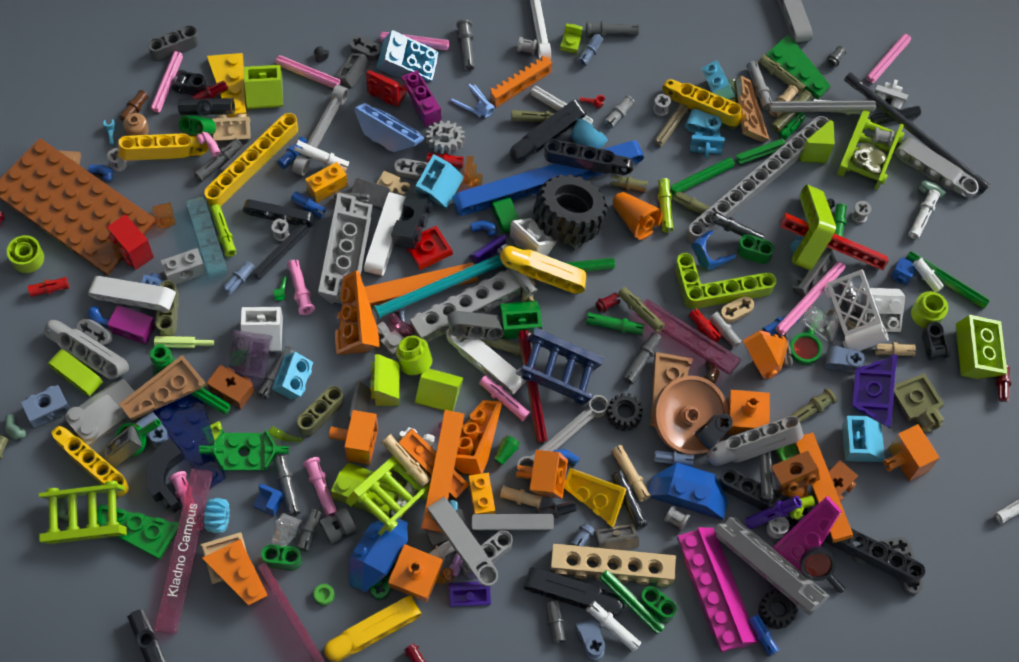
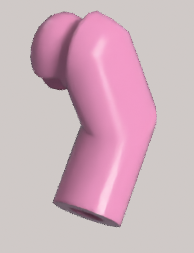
(205, 137)

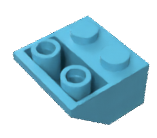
(439, 181)
(862, 439)

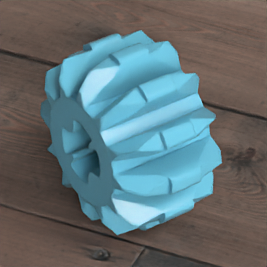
(216, 515)

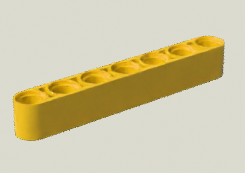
(247, 167)

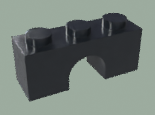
(409, 232)

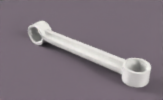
(543, 46)

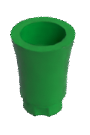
(160, 358)

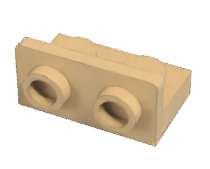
(232, 128)

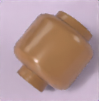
(135, 125)

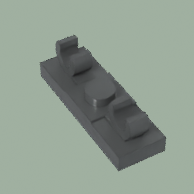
(822, 266)

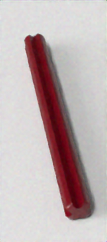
(533, 391)

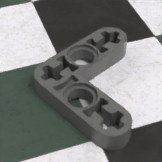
(906, 551)

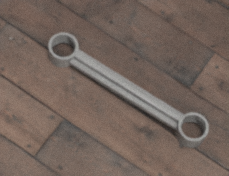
(338, 98)
(572, 428)

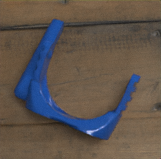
(704, 260)

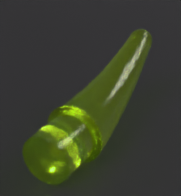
(278, 433)

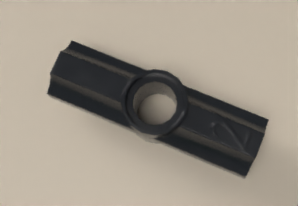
(217, 106)
(142, 629)

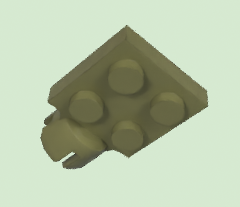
(920, 402)

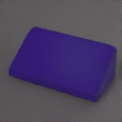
(488, 249)
(468, 594)

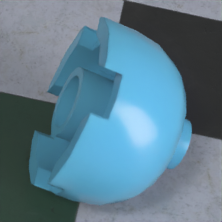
(585, 134)

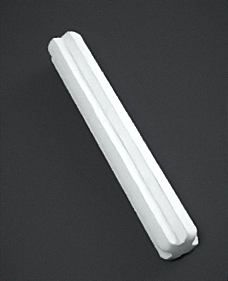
(551, 100)

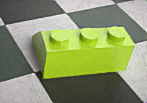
(980, 347)
(350, 478)

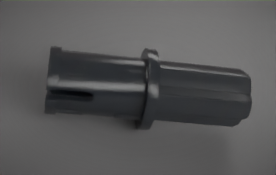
(558, 510)

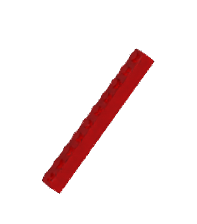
(838, 243)

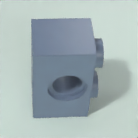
(57, 406)

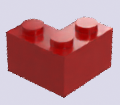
(131, 242)

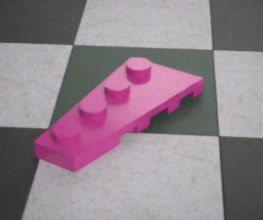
(809, 532)

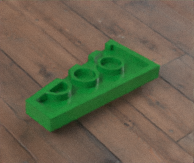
(797, 64)
(143, 532)

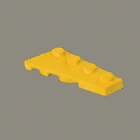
(231, 70)

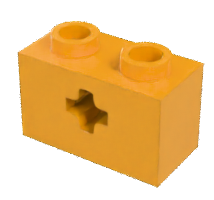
(326, 182)
(481, 494)

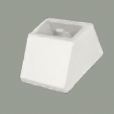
(889, 306)
(264, 321)

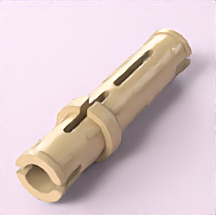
(405, 460)
(629, 471)

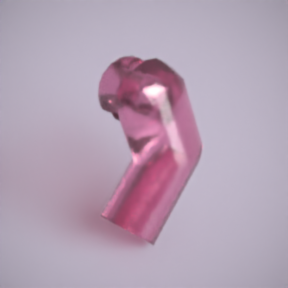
(401, 326)

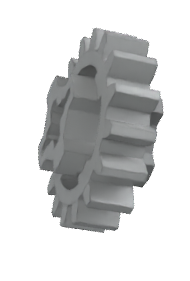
(443, 137)

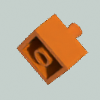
(748, 410)
(359, 437)
(912, 453)
(546, 474)
(415, 573)

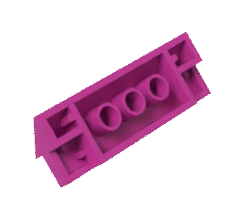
(716, 589)

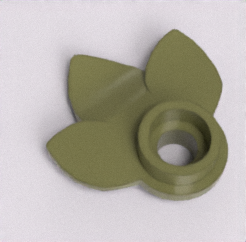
(869, 158)

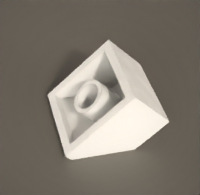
(529, 236)

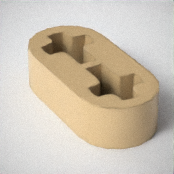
(739, 313)

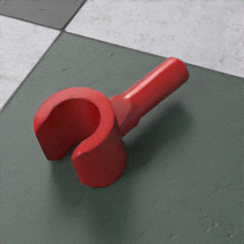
(597, 104)

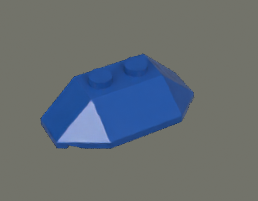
(690, 490)
(376, 554)

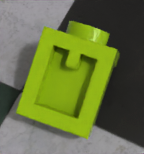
(571, 38)

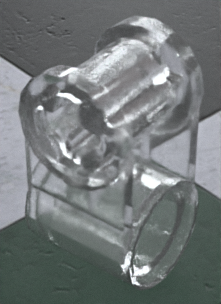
(286, 529)

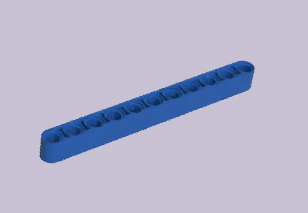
(530, 182)

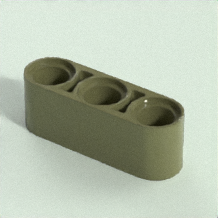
(168, 318)
(322, 402)

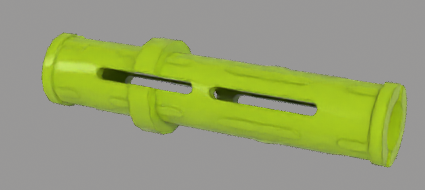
(665, 204)
(225, 236)

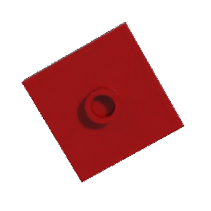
(430, 249)

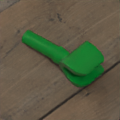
(279, 294)

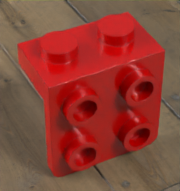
(385, 88)

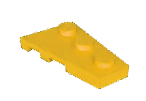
(596, 493)

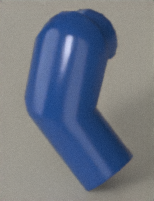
(101, 169)
(484, 225)
(95, 315)

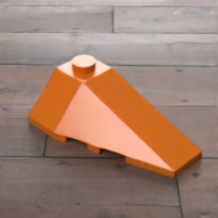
(357, 324)
(766, 352)
(477, 438)

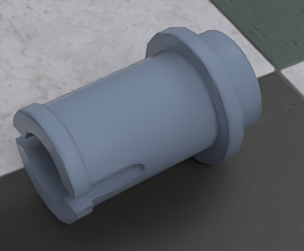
(583, 535)

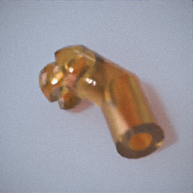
(446, 576)

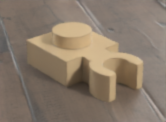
(393, 182)

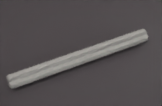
(821, 106)

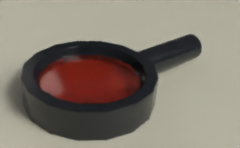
(819, 565)

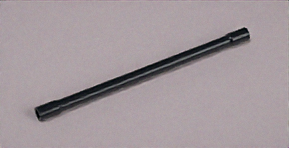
(858, 85)

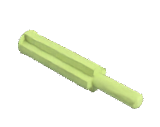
(181, 342)

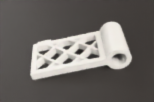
(861, 336)

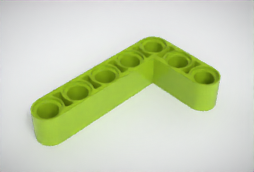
(820, 227)
(719, 288)

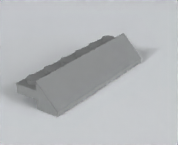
(345, 244)
(771, 565)

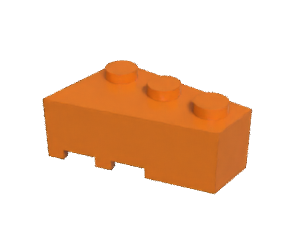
(237, 571)

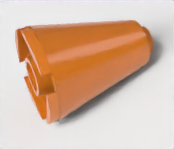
(637, 214)

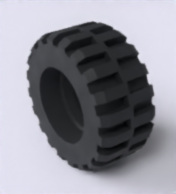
(567, 225)

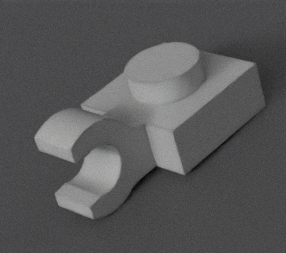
(390, 339)

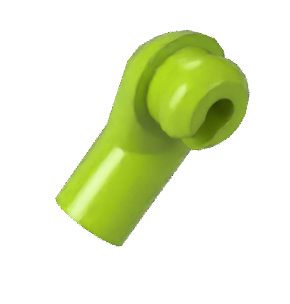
(806, 502)

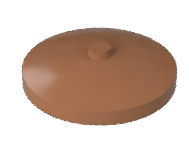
(683, 409)

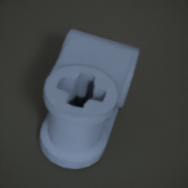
(842, 359)
(154, 435)
(590, 635)

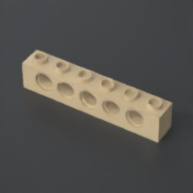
(664, 563)

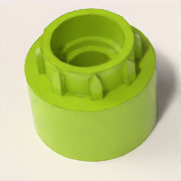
(25, 254)
(929, 308)
(413, 355)

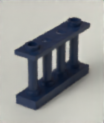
(568, 350)

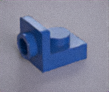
(903, 271)

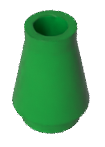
(506, 449)

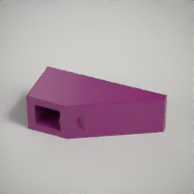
(422, 99)

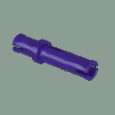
(780, 509)

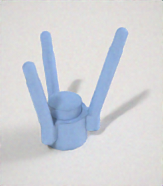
(484, 107)

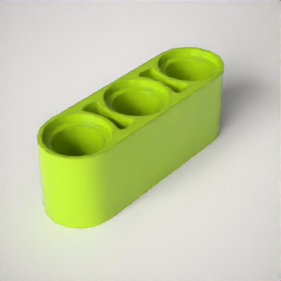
(75, 372)

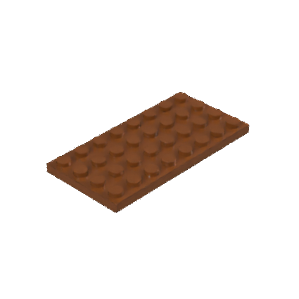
(69, 204)

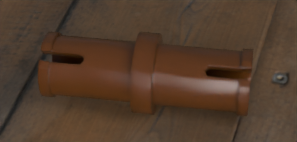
(134, 105)

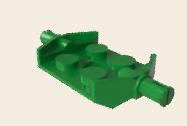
(260, 446)

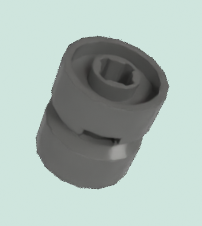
(344, 522)

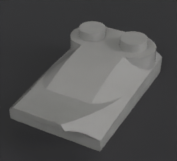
(100, 413)

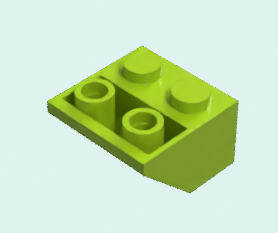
(263, 86)
(385, 381)

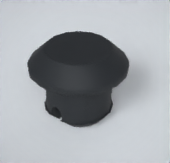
(321, 54)

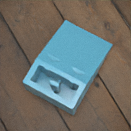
(404, 55)

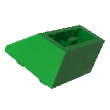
(519, 317)

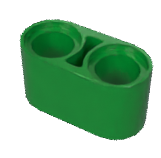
(196, 125)
(504, 213)
(756, 246)
(280, 560)
(660, 602)

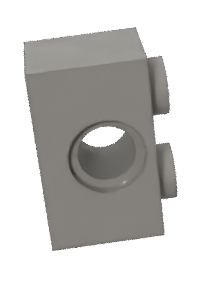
(183, 266)

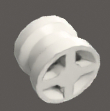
(779, 523)

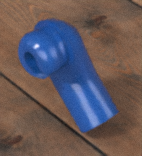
(572, 458)

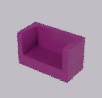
(131, 324)

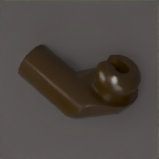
(713, 372)

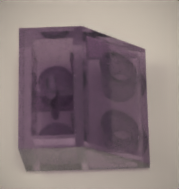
(250, 353)

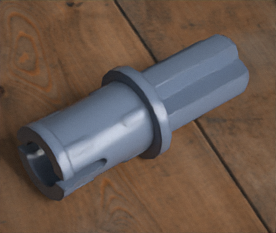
(590, 49)
(239, 277)
(672, 458)

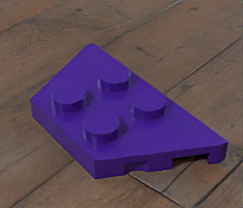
(875, 390)

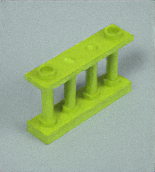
(858, 137)
(372, 484)
(92, 530)

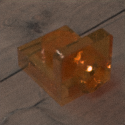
(471, 177)
(164, 215)

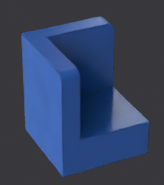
(268, 499)

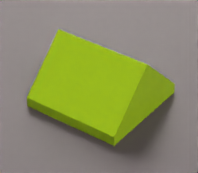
(819, 145)
(438, 390)

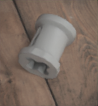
(527, 46)
(659, 106)
(883, 136)
(115, 160)
(859, 210)
(278, 231)
(677, 518)

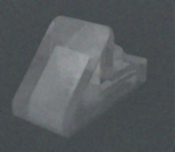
(824, 325)

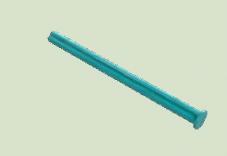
(437, 286)

